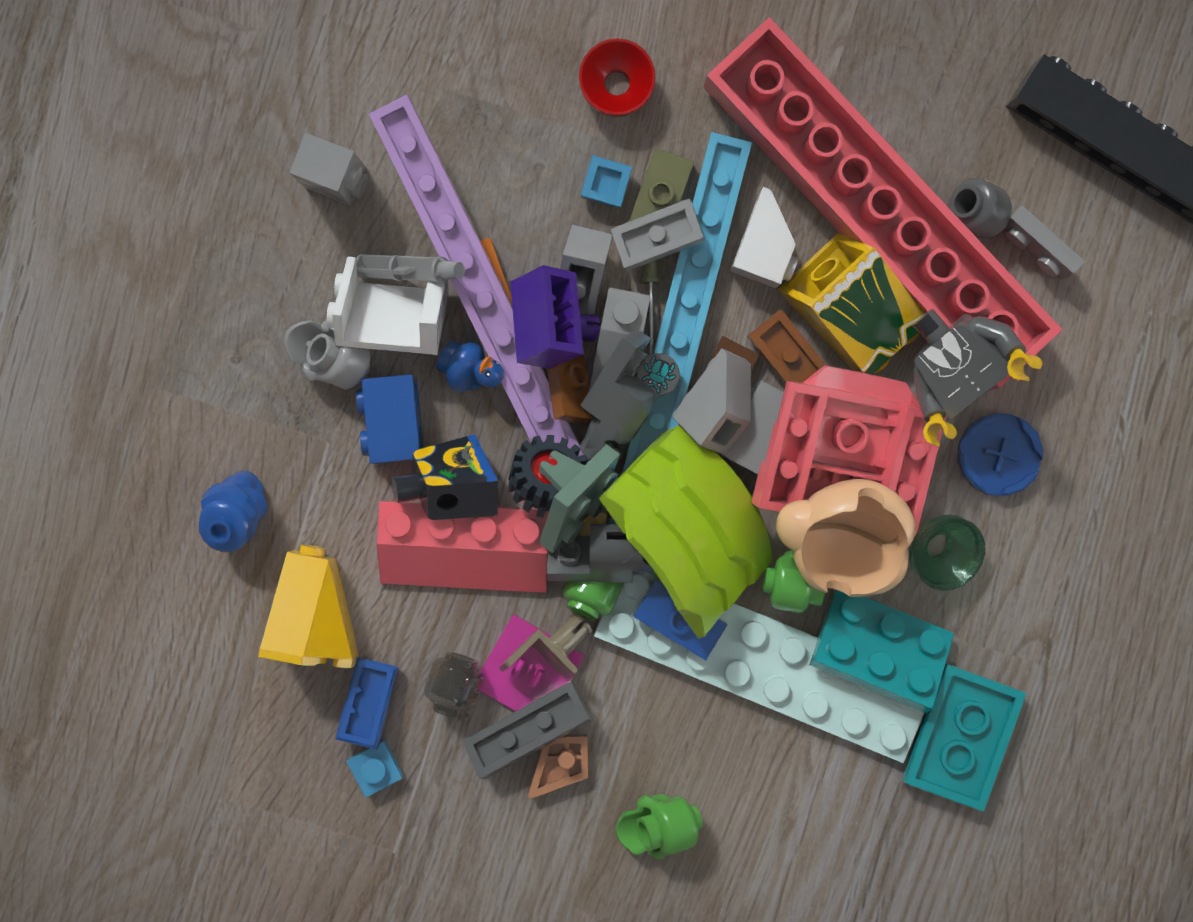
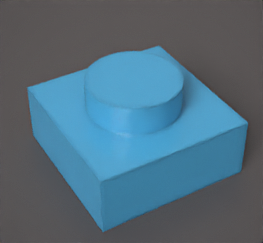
(606, 182)
(375, 768)

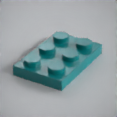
(882, 650)
(964, 737)

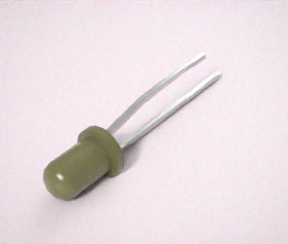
(650, 276)

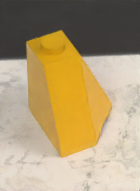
(310, 613)

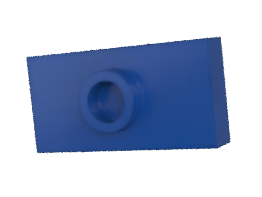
(661, 614)
(367, 703)

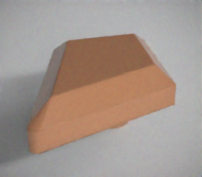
(560, 765)

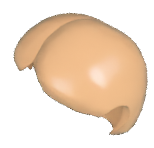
(849, 537)

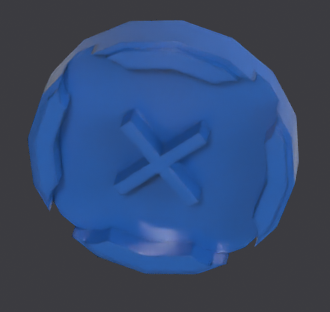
(1000, 454)

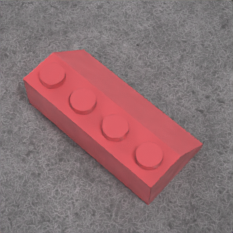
(461, 552)

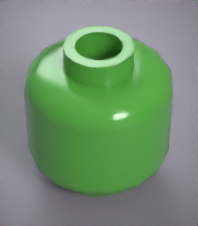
(591, 598)

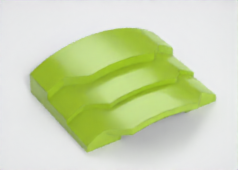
(691, 525)

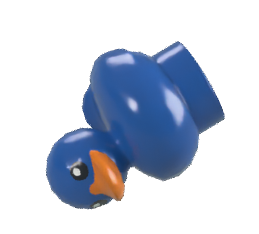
(468, 368)

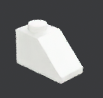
(766, 245)

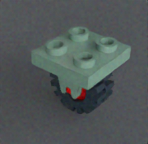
(562, 483)

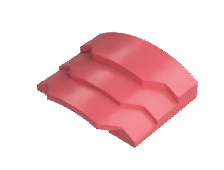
(842, 430)

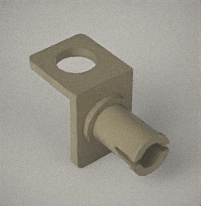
(556, 647)

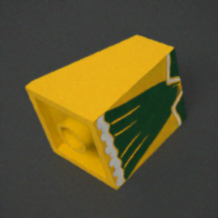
(854, 303)

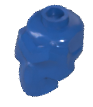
(232, 511)

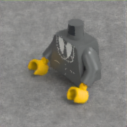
(963, 365)

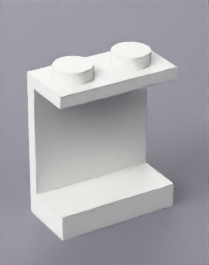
(387, 314)

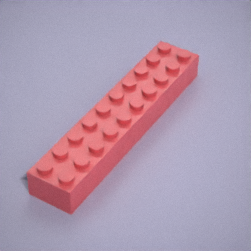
(868, 186)

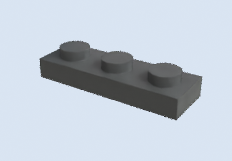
(527, 730)

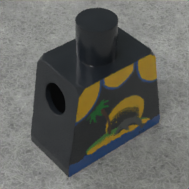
(450, 481)

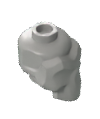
(321, 360)

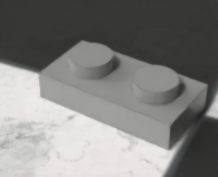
(658, 234)
(1052, 253)

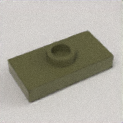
(662, 183)

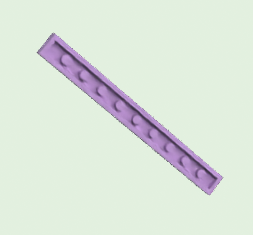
(458, 242)

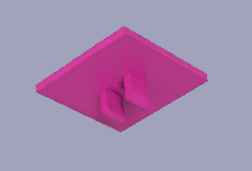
(528, 676)

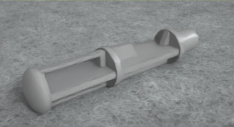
(408, 268)

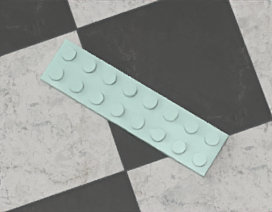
(772, 668)

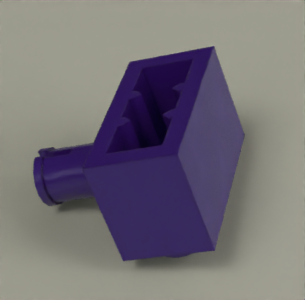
(548, 318)

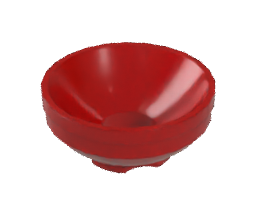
(620, 57)

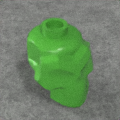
(788, 588)
(659, 826)

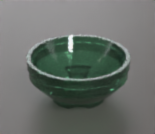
(957, 561)

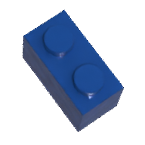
(391, 418)

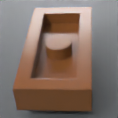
(785, 349)

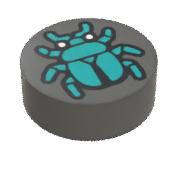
(659, 373)

